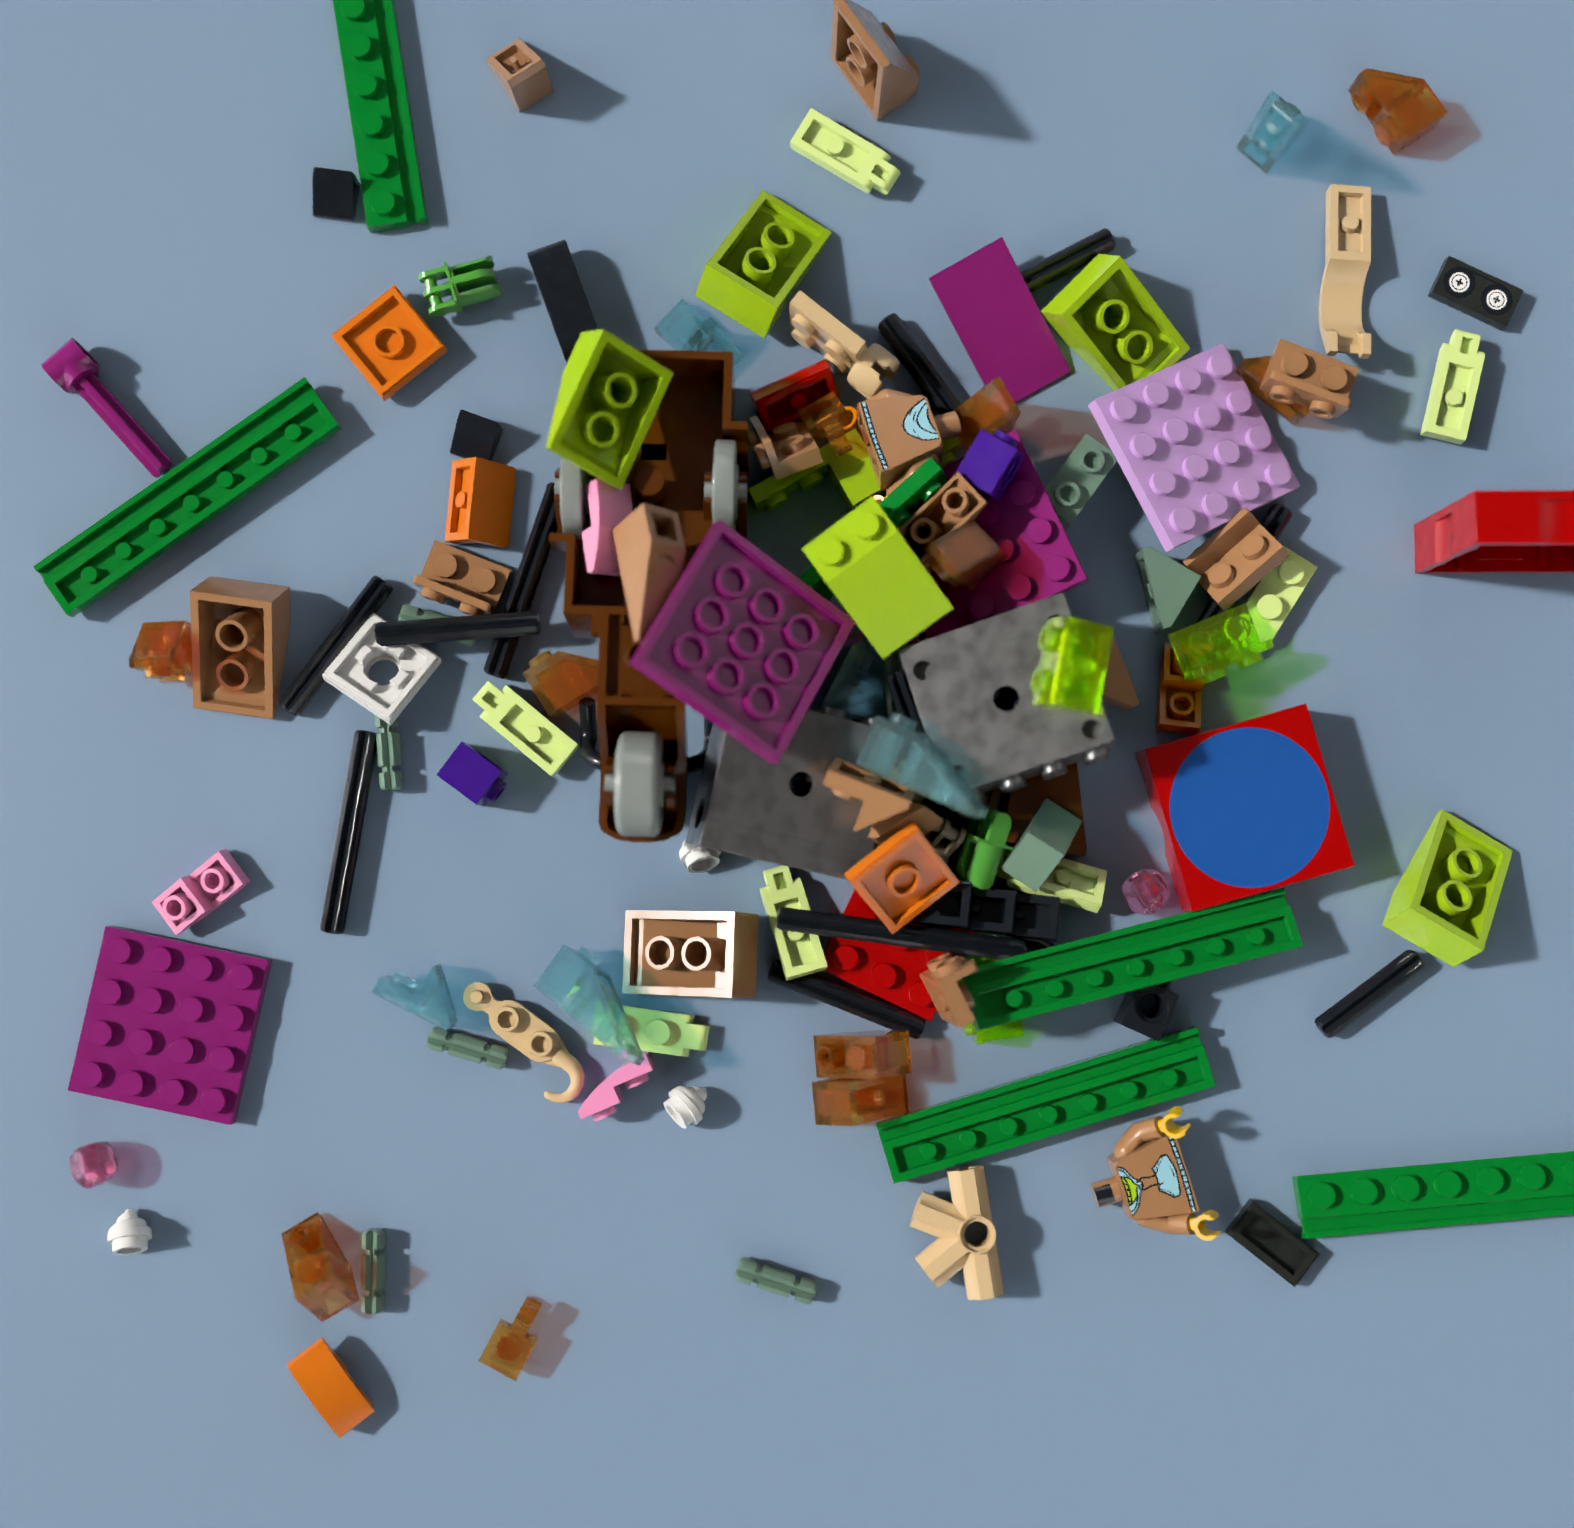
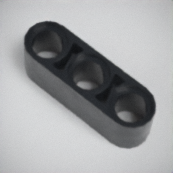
(562, 294)

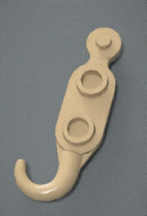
(528, 1035)

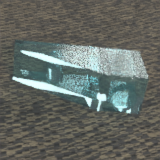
(1272, 132)
(916, 762)
(590, 999)

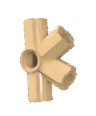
(948, 1223)

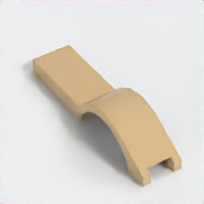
(1345, 270)

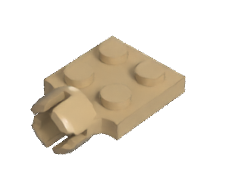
(841, 346)

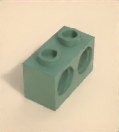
(1079, 478)

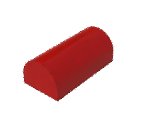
(781, 399)

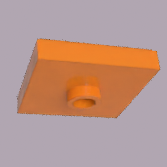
(389, 343)
(902, 877)

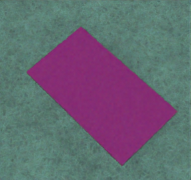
(999, 321)

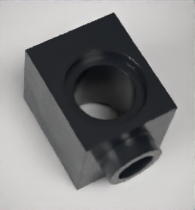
(1153, 1024)

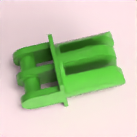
(468, 283)
(983, 849)

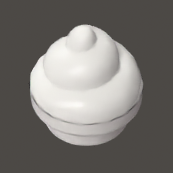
(698, 858)
(686, 1105)
(129, 1234)

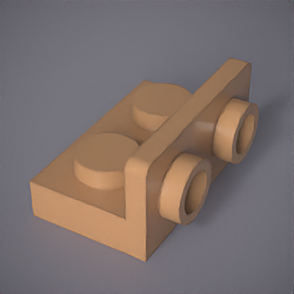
(1309, 380)
(786, 449)
(1235, 558)
(463, 579)
(949, 998)

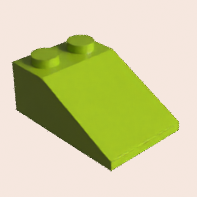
(761, 263)
(1114, 323)
(606, 405)
(877, 578)
(1449, 890)

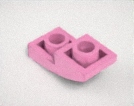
(607, 509)
(201, 892)
(607, 1094)

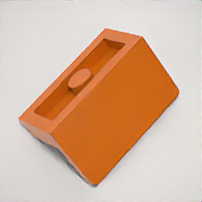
(480, 502)

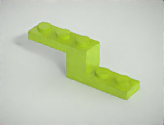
(850, 474)

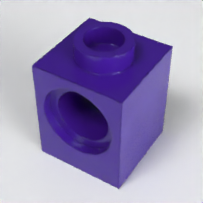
(991, 463)
(473, 775)

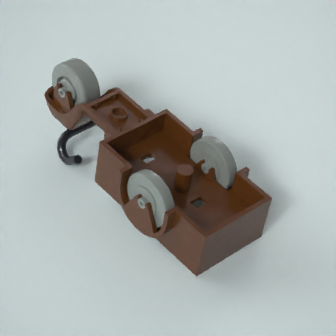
(704, 481)

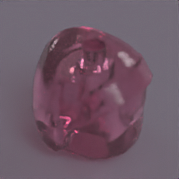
(1145, 891)
(93, 1164)

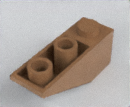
(943, 512)
(650, 562)

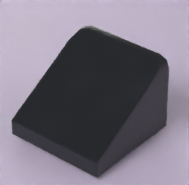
(335, 194)
(475, 436)

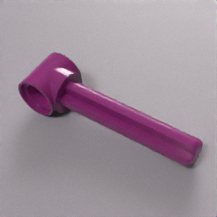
(77, 372)

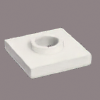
(352, 666)

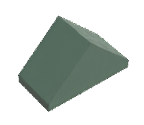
(1164, 585)
(1042, 845)

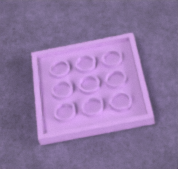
(1193, 446)

